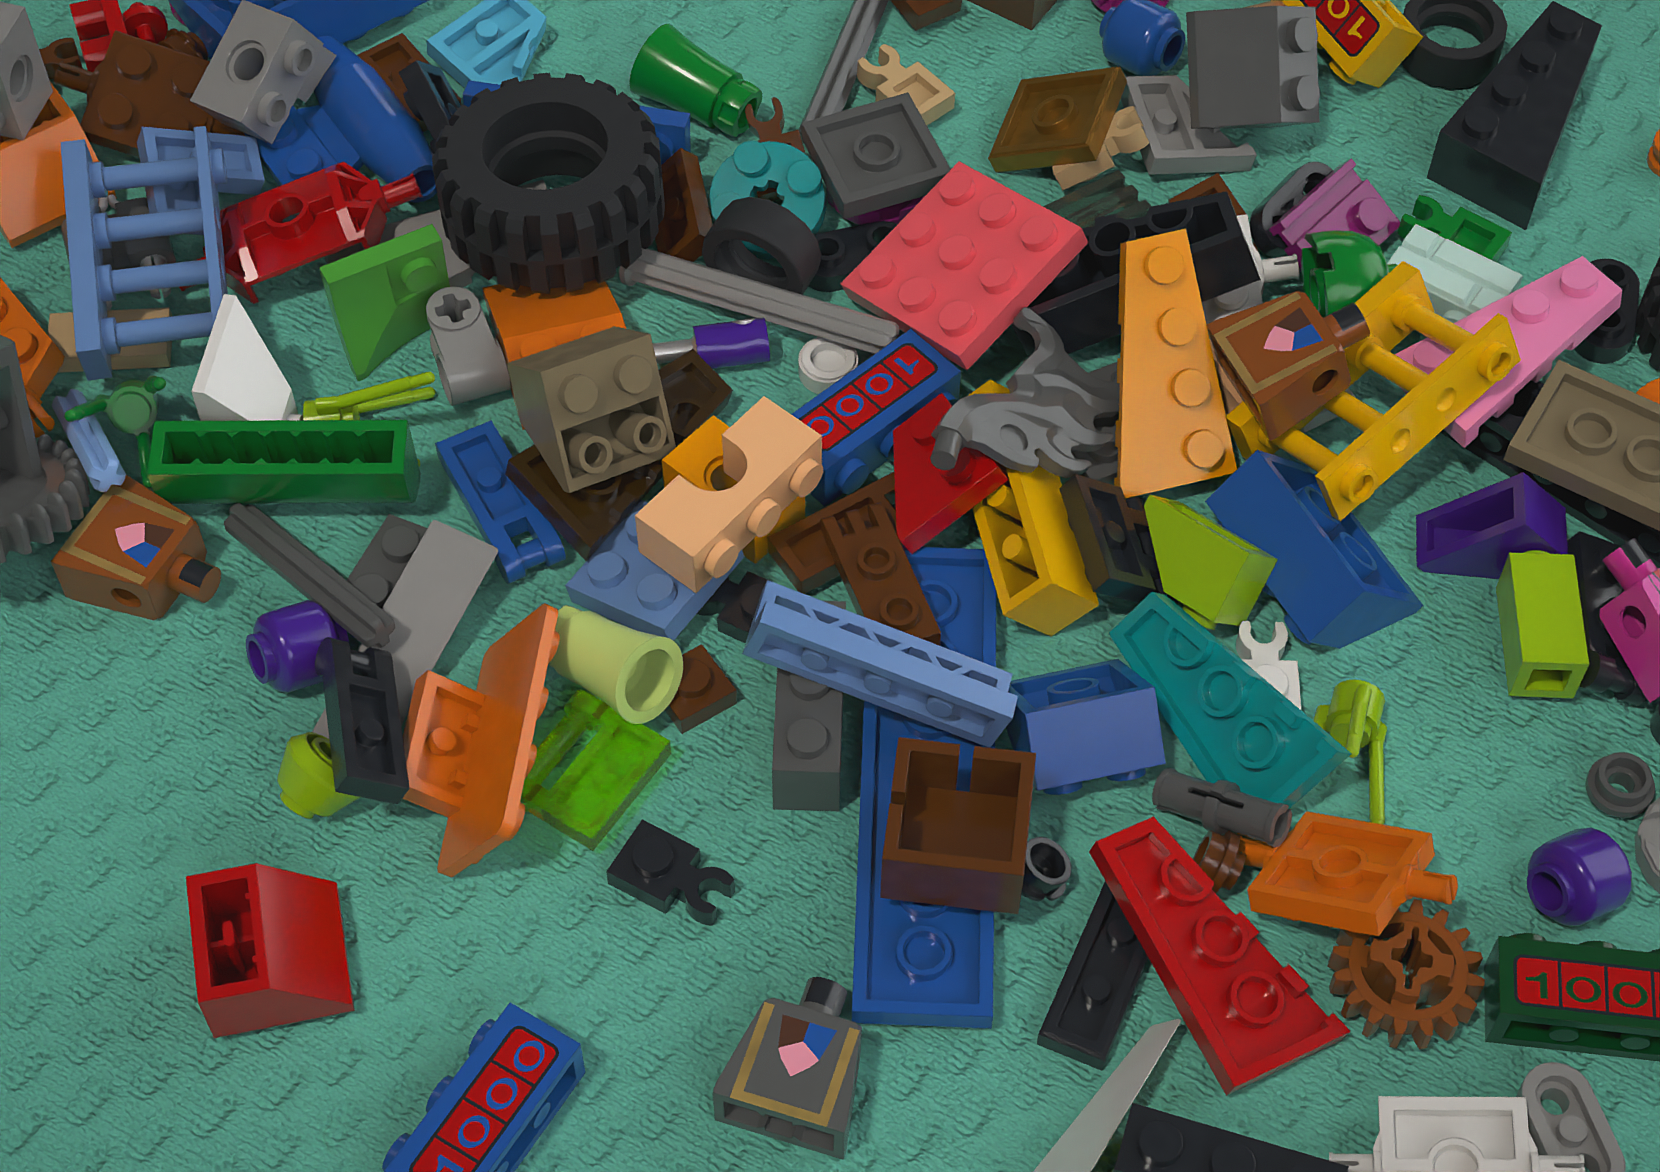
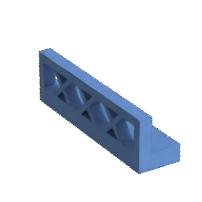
(880, 664)

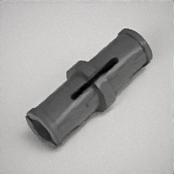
(1222, 807)

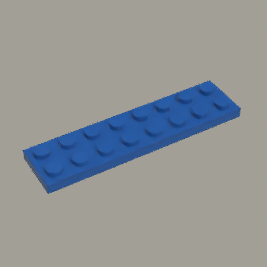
(913, 957)

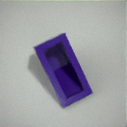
(1481, 529)

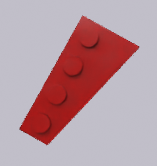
(1225, 984)

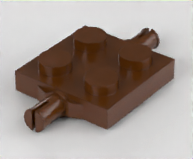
(139, 88)

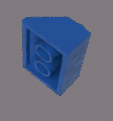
(1326, 569)

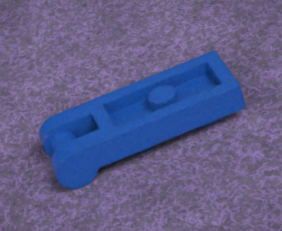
(477, 470)

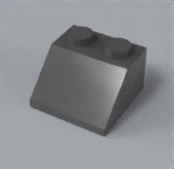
(1253, 67)

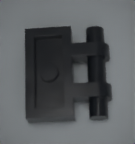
(1112, 539)

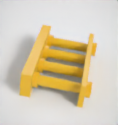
(1433, 400)

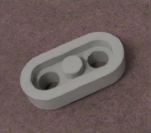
(1580, 1127)

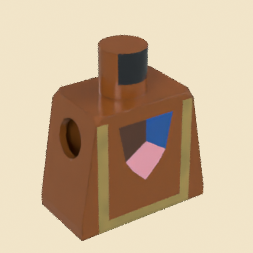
(1286, 357)
(135, 555)

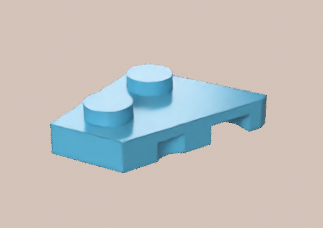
(489, 42)

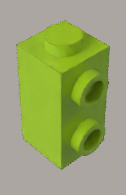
(1541, 625)

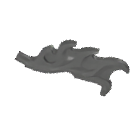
(1040, 419)

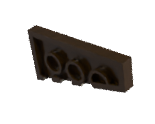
(592, 513)

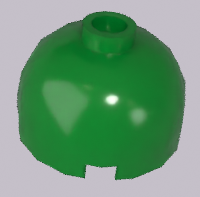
(1340, 268)

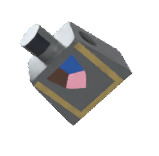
(795, 1072)

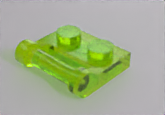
(601, 778)

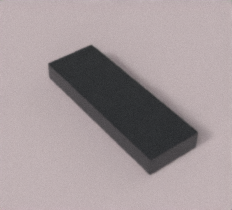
(1095, 987)

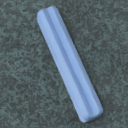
(90, 444)

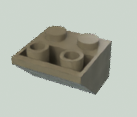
(594, 406)

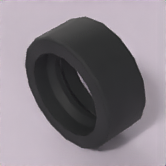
(1451, 66)
(773, 230)

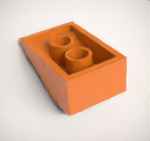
(539, 321)

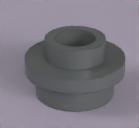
(1626, 771)

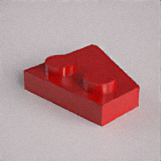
(932, 497)

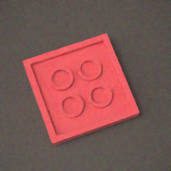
(964, 263)

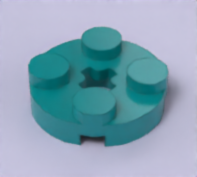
(776, 166)

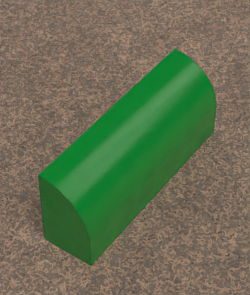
(284, 462)

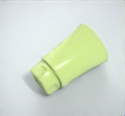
(618, 664)

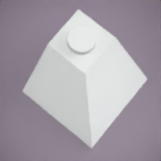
(239, 374)

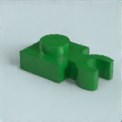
(1463, 228)

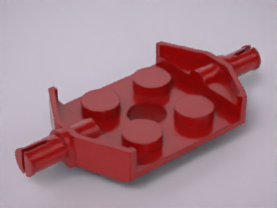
(335, 212)

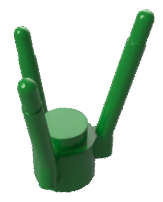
(131, 410)

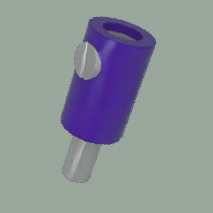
(721, 344)

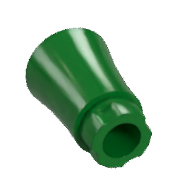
(692, 82)

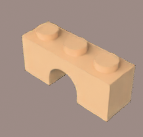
(702, 531)

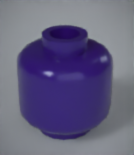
(287, 643)
(1579, 877)

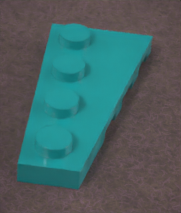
(1222, 708)

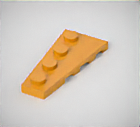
(1169, 392)

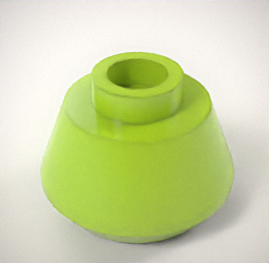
(308, 777)

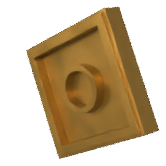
(1058, 120)

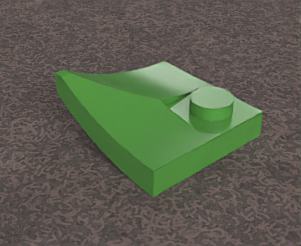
(383, 295)

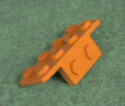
(476, 747)

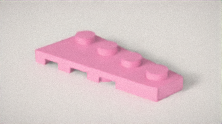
(1544, 321)

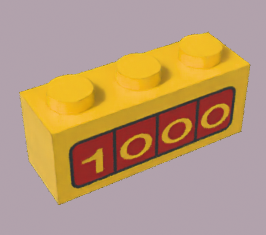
(1362, 37)

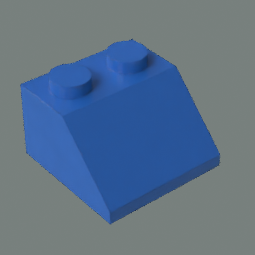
(1086, 725)

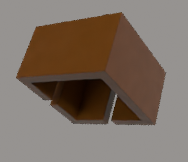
(952, 842)

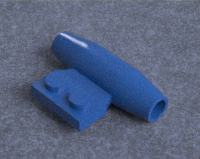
(353, 124)

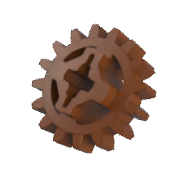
(1435, 970)

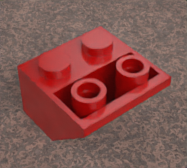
(267, 948)

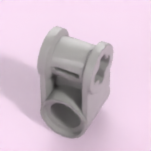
(464, 347)

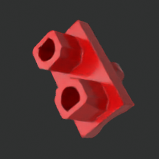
(103, 17)

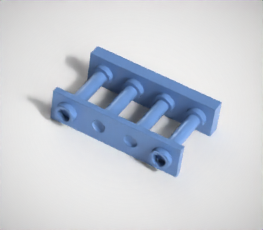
(92, 231)

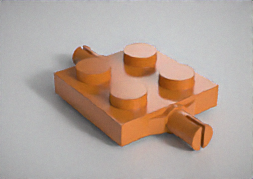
(1344, 873)

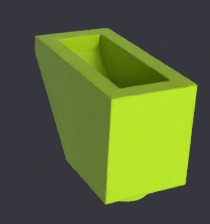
(1205, 563)

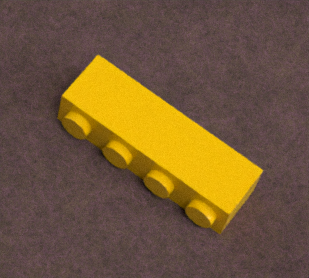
(1032, 548)

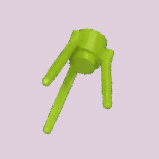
(372, 398)
(1356, 722)

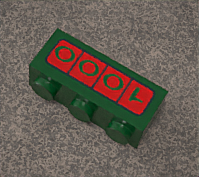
(1573, 997)

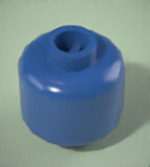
(1142, 37)

